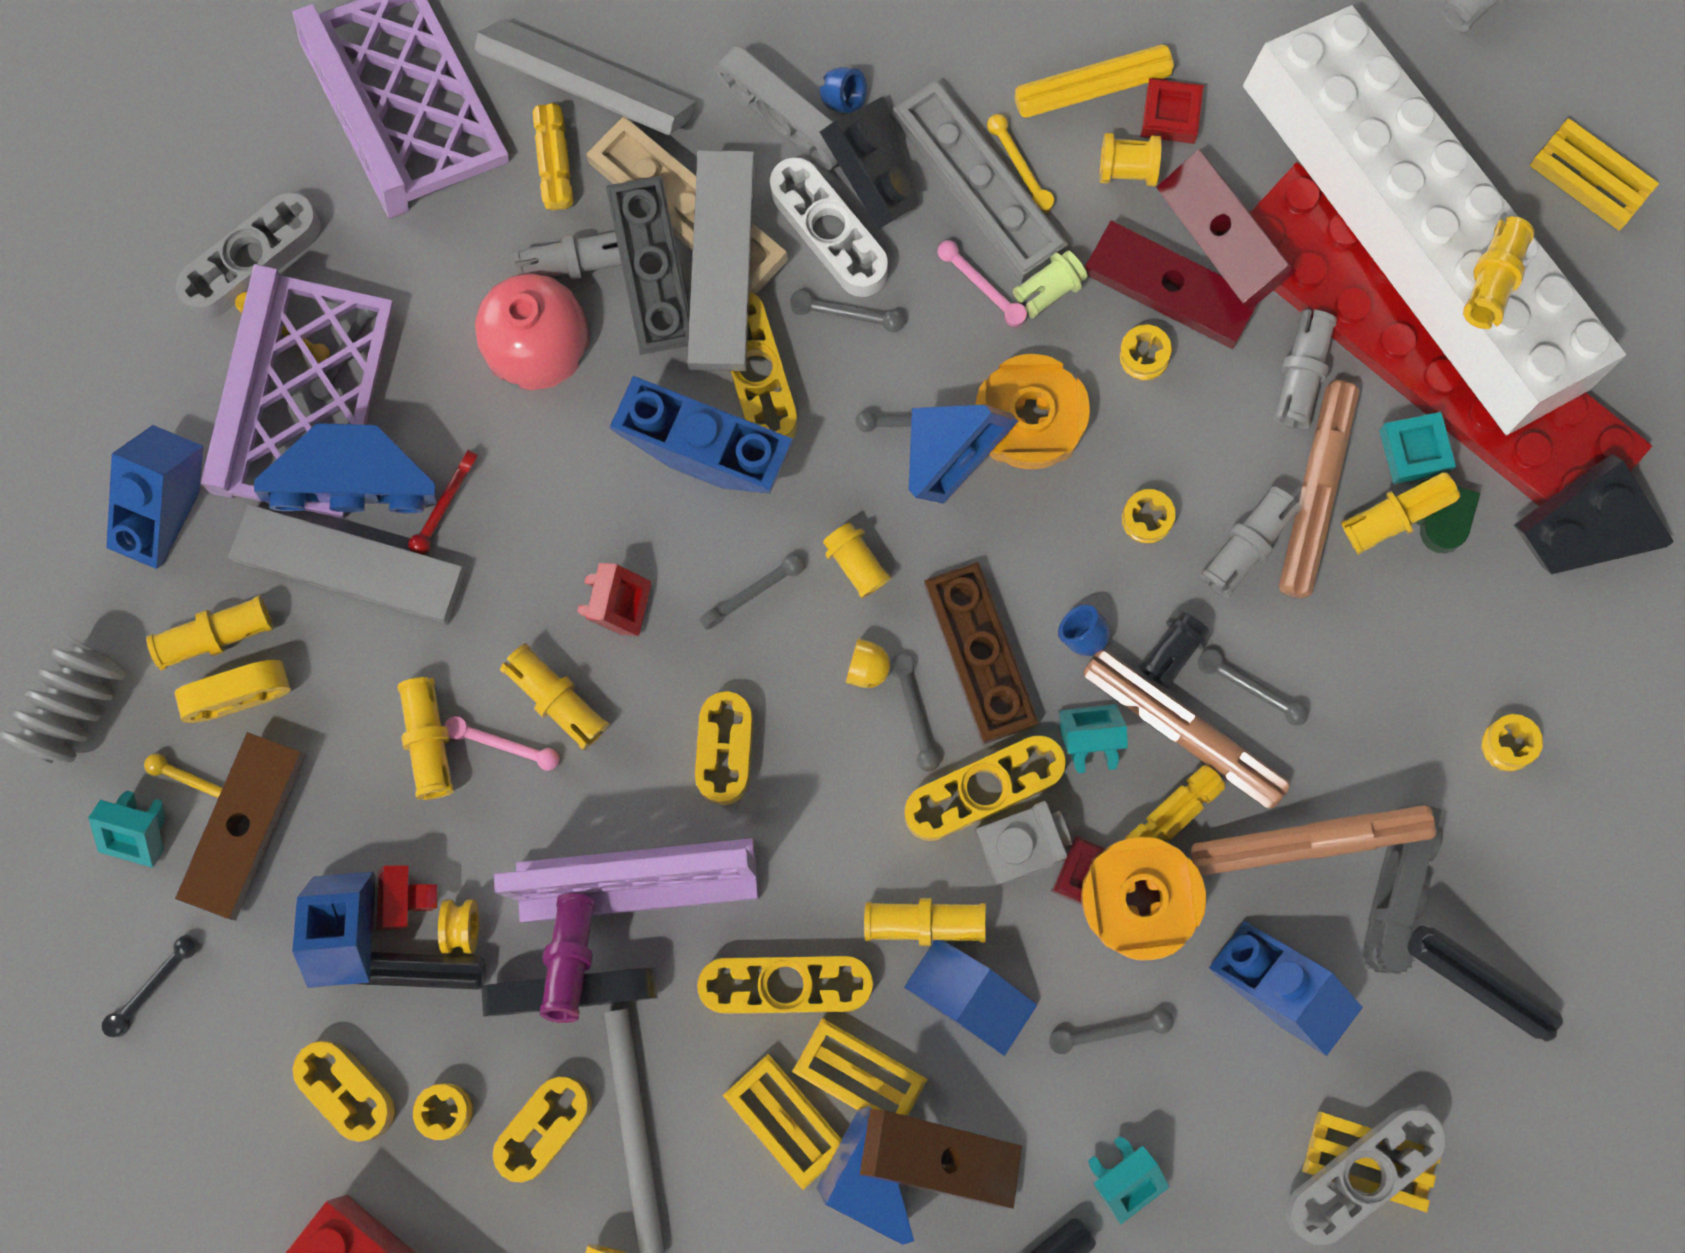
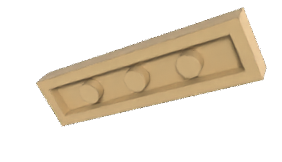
(631, 155)

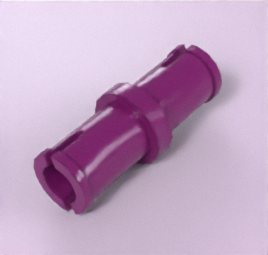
(567, 958)

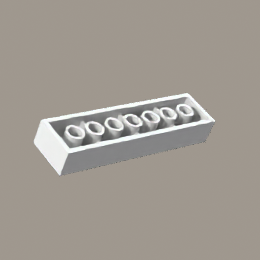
(1426, 215)

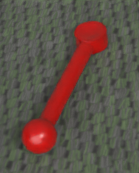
(420, 542)

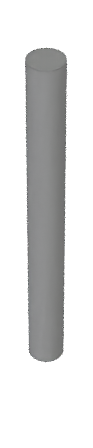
(634, 1132)

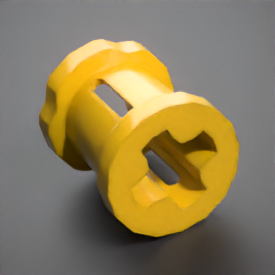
(1130, 159)

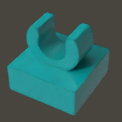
(1417, 448)
(1092, 731)
(128, 832)
(1130, 1183)

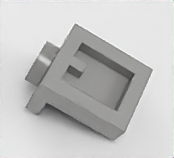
(1024, 843)

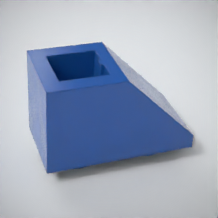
(151, 493)
(335, 929)
(1287, 987)

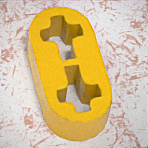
(232, 691)
(710, 747)
(333, 1101)
(531, 1119)

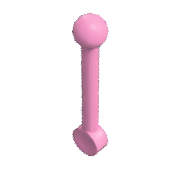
(1014, 313)
(459, 729)

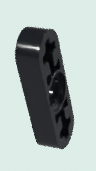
(597, 989)

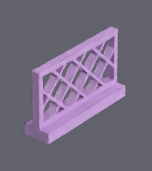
(364, 123)
(252, 367)
(635, 879)

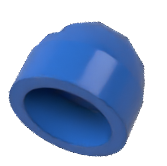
(847, 80)
(1084, 630)

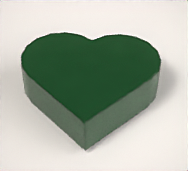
(1451, 525)

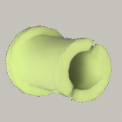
(1052, 282)

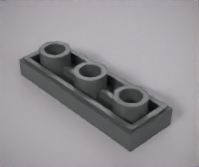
(642, 231)

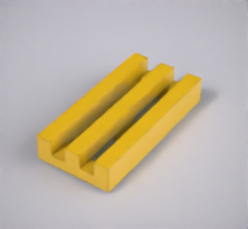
(1599, 167)
(814, 1049)
(752, 1081)
(1318, 1144)

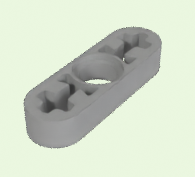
(776, 104)
(251, 230)
(1391, 1135)

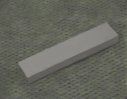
(584, 76)
(979, 180)
(721, 261)
(347, 564)

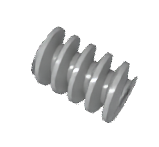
(64, 702)

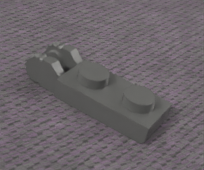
(1399, 901)

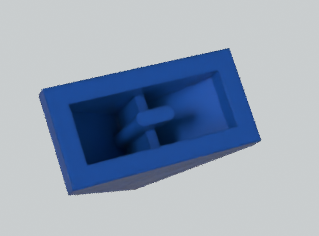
(950, 445)
(971, 995)
(860, 1197)

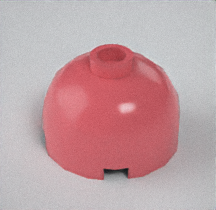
(531, 331)

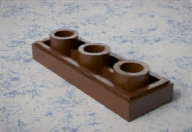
(989, 685)
(223, 859)
(940, 1159)

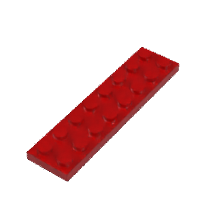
(1386, 336)

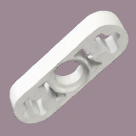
(827, 202)

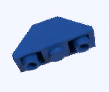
(700, 438)
(346, 469)

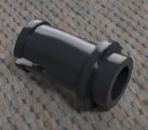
(1175, 648)

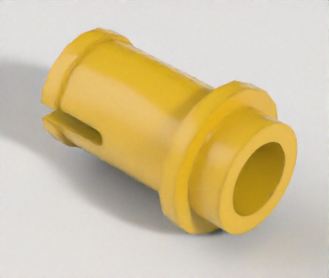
(856, 559)

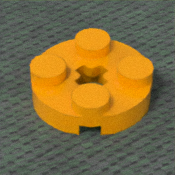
(1054, 390)
(1169, 921)

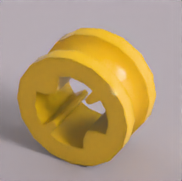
(1154, 336)
(1158, 502)
(1503, 757)
(458, 926)
(441, 1130)

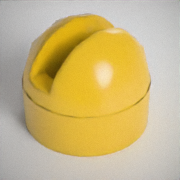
(868, 665)

